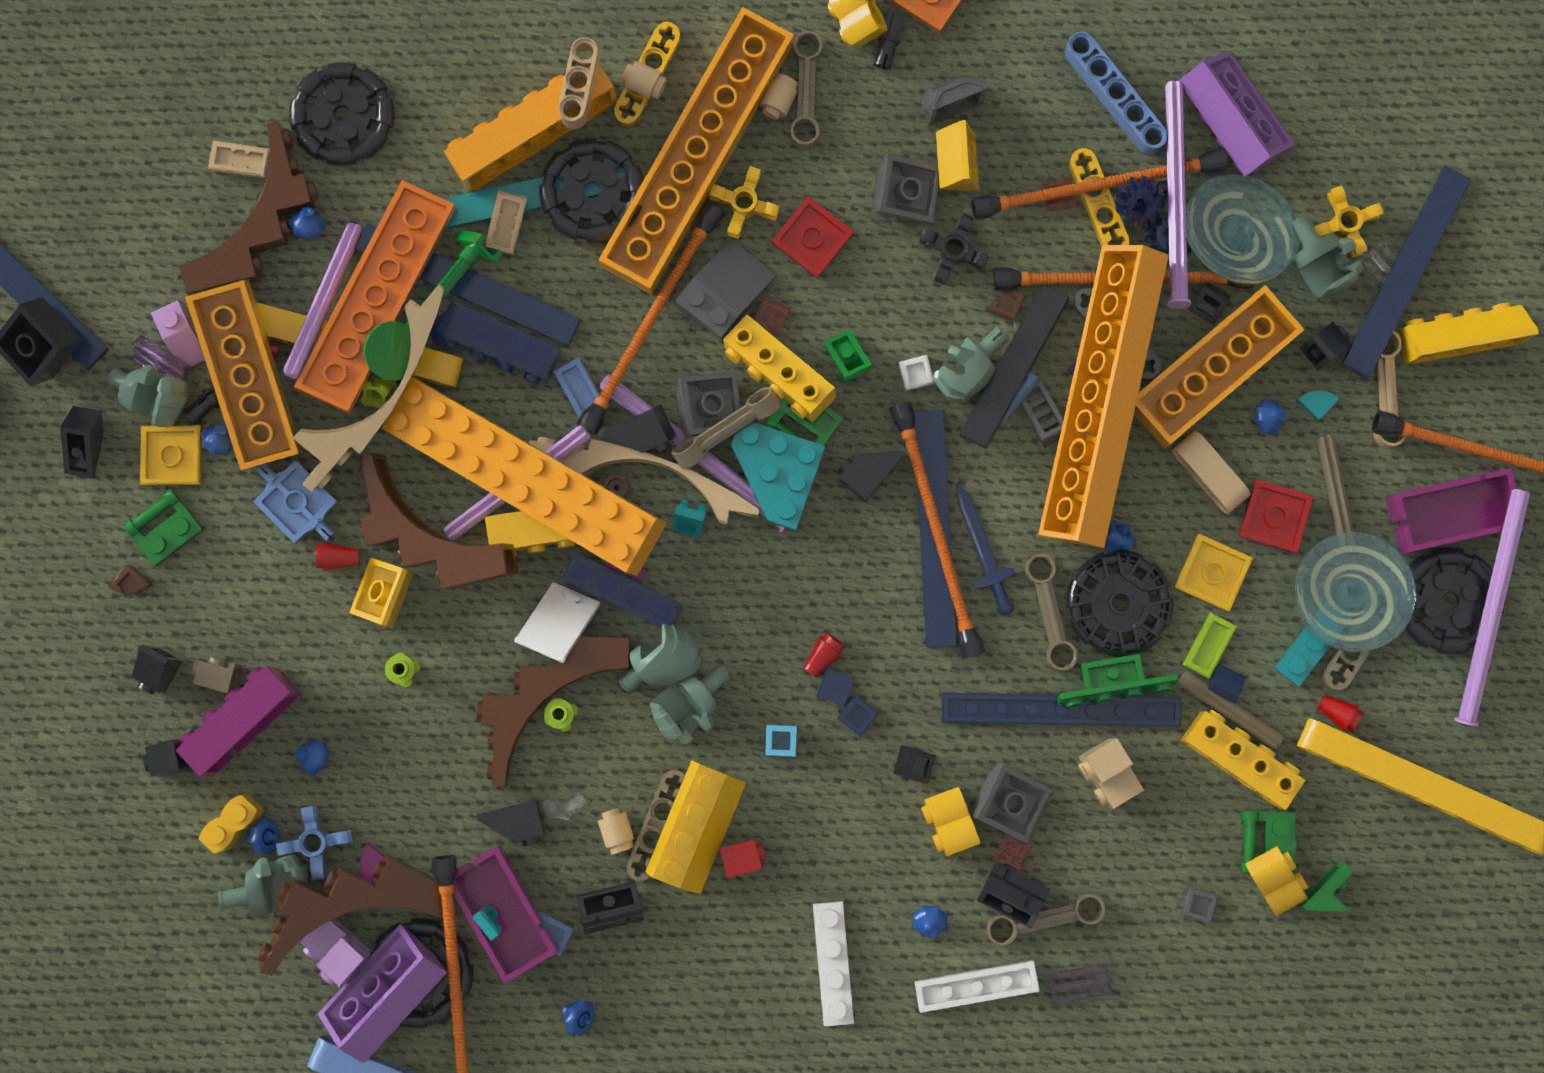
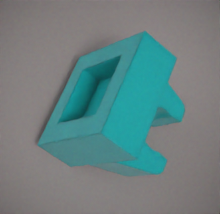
(689, 520)

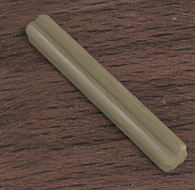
(1335, 484)
(1231, 710)

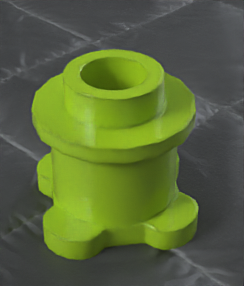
(377, 391)
(411, 668)
(570, 711)

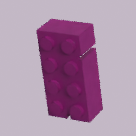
(1451, 511)
(237, 721)
(522, 939)

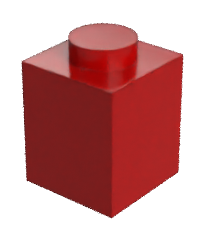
(742, 857)

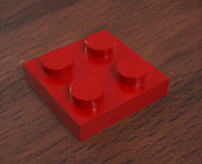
(812, 237)
(1275, 516)

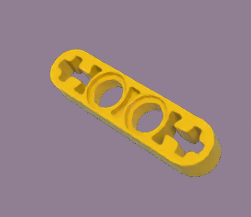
(656, 39)
(1103, 201)

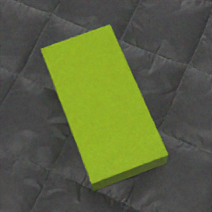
(1209, 645)

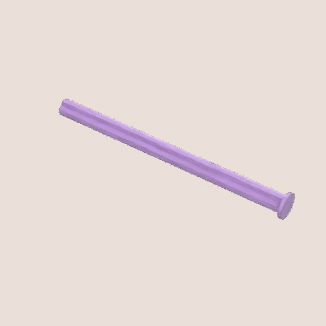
(1176, 196)
(709, 463)
(1493, 607)

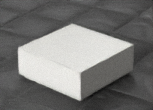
(916, 373)

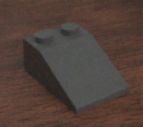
(725, 290)

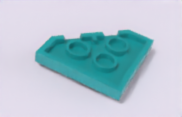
(778, 470)

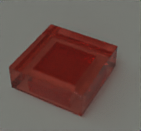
(1059, 203)
(772, 316)
(1011, 851)

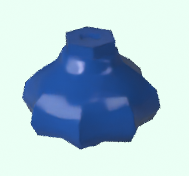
(307, 224)
(1269, 416)
(216, 439)
(1119, 537)
(312, 756)
(263, 836)
(930, 921)
(578, 1017)

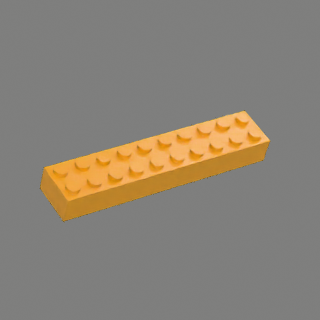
(697, 150)
(1103, 394)
(524, 476)

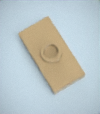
(239, 159)
(506, 221)

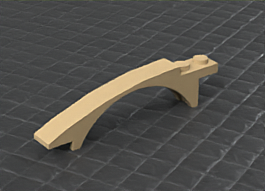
(333, 444)
(604, 454)

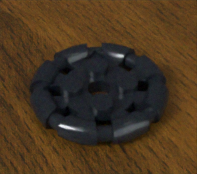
(339, 96)
(578, 178)
(1461, 586)
(1107, 616)
(425, 930)

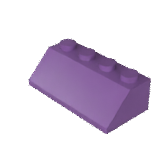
(1236, 113)
(381, 994)

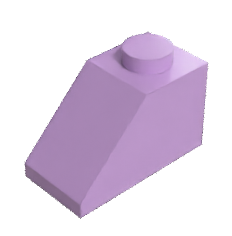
(179, 333)

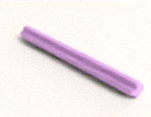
(322, 301)
(491, 502)

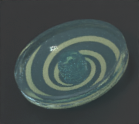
(1241, 229)
(1354, 592)

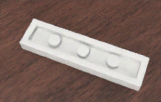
(833, 963)
(976, 986)

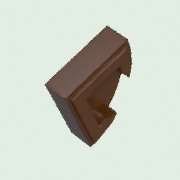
(1007, 305)
(130, 581)

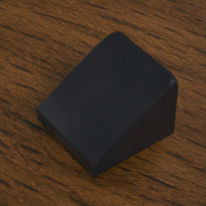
(1209, 302)
(914, 764)

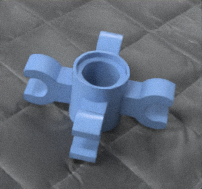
(317, 860)

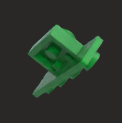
(1113, 678)

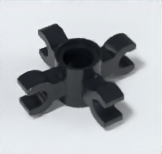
(933, 240)

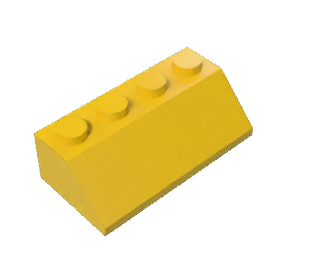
(1465, 334)
(695, 828)

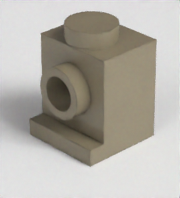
(216, 674)

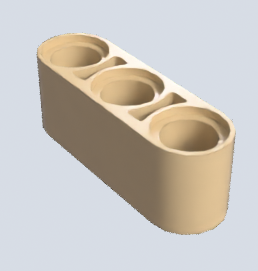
(577, 69)
(1211, 472)

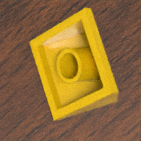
(957, 158)
(381, 592)

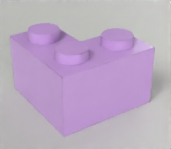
(337, 950)

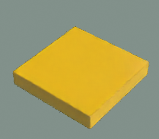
(171, 455)
(1213, 572)

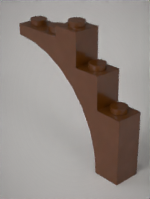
(263, 229)
(419, 544)
(535, 687)
(346, 892)

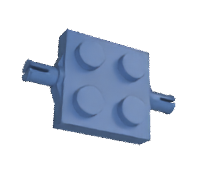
(292, 505)

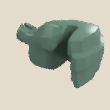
(1324, 260)
(977, 367)
(151, 393)
(667, 664)
(688, 705)
(263, 884)

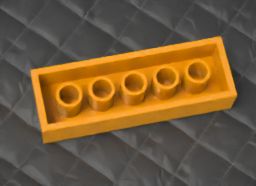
(521, 132)
(1215, 366)
(244, 374)

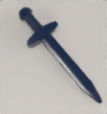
(993, 576)

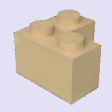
(1111, 773)

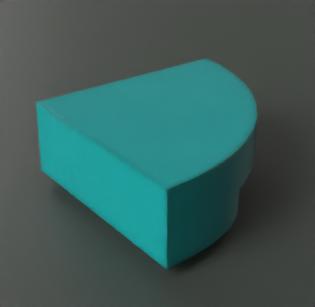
(1317, 402)
(487, 921)

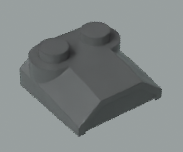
(952, 99)
(906, 189)
(706, 400)
(1010, 801)

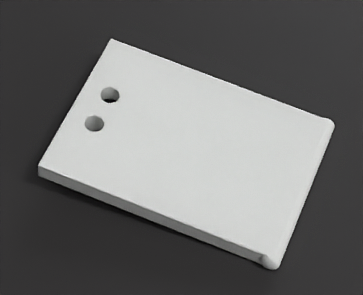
(557, 622)

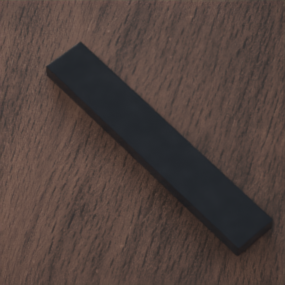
(1014, 366)

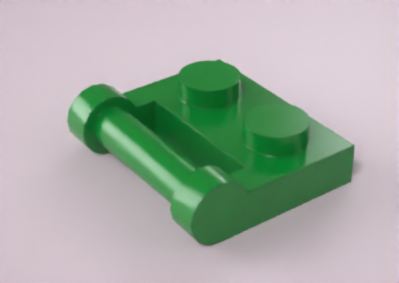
(822, 427)
(167, 536)
(1278, 831)

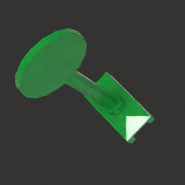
(389, 343)

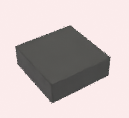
(1199, 905)

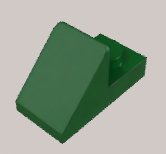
(847, 356)
(1321, 895)

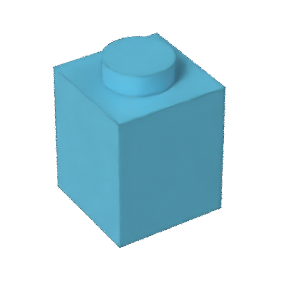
(781, 740)

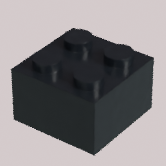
(37, 341)

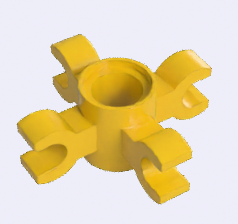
(1338, 201)
(764, 209)

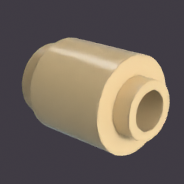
(644, 80)
(778, 97)
(616, 831)

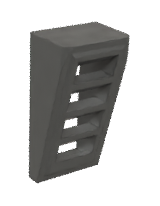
(1053, 435)

